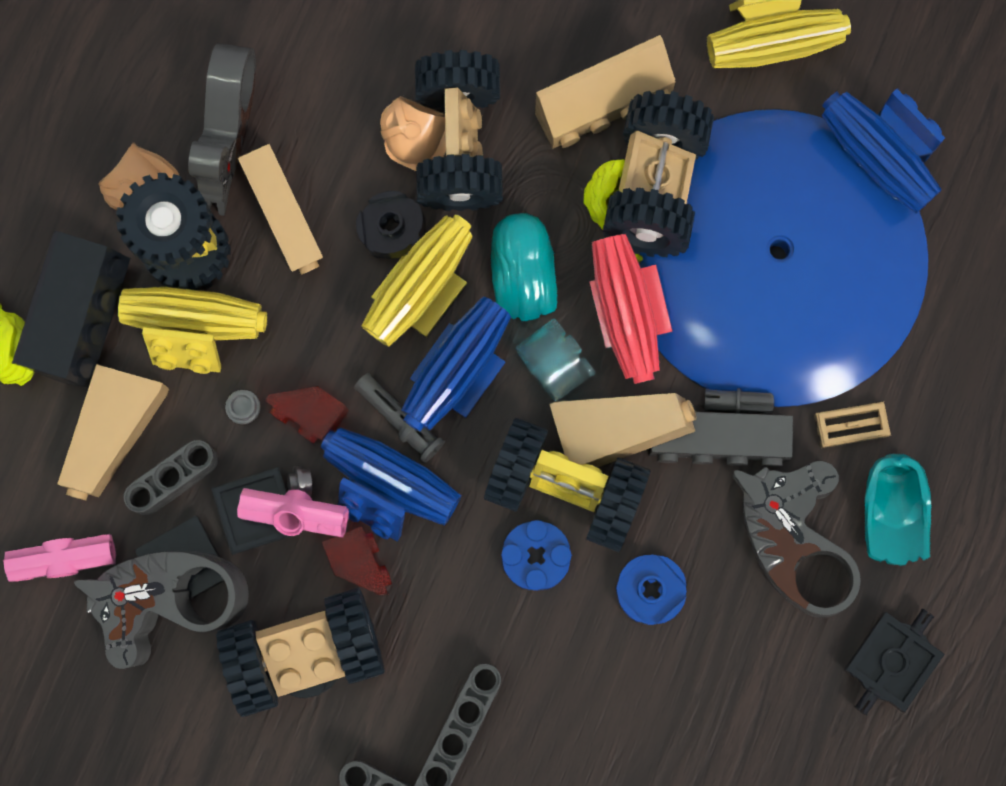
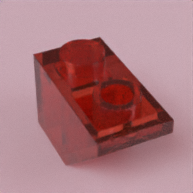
(310, 409)
(355, 562)

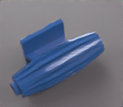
(888, 144)
(457, 367)
(386, 484)

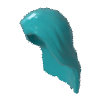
(523, 267)
(897, 510)

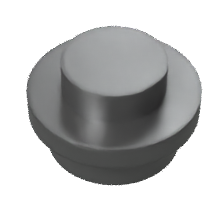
(242, 407)
(300, 480)

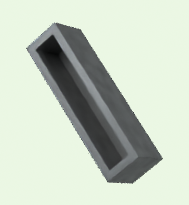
(732, 438)

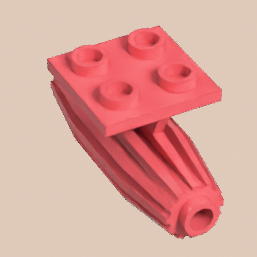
(629, 307)

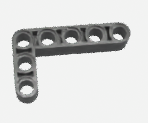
(438, 755)

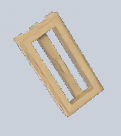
(823, 430)

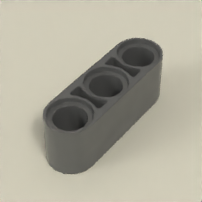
(154, 479)

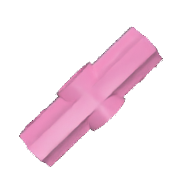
(293, 512)
(59, 558)

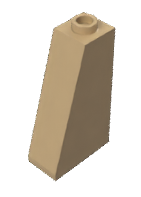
(281, 209)
(617, 427)
(107, 428)

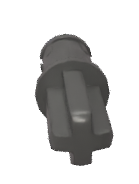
(738, 401)

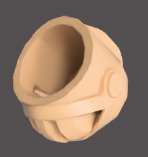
(412, 132)
(131, 168)

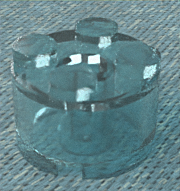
(554, 360)

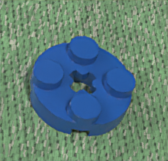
(556, 555)
(671, 589)

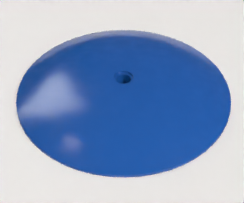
(800, 321)

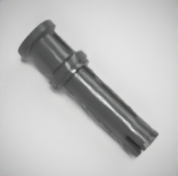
(423, 442)

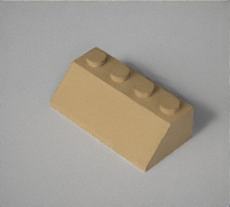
(602, 92)

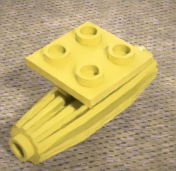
(775, 33)
(420, 283)
(185, 324)

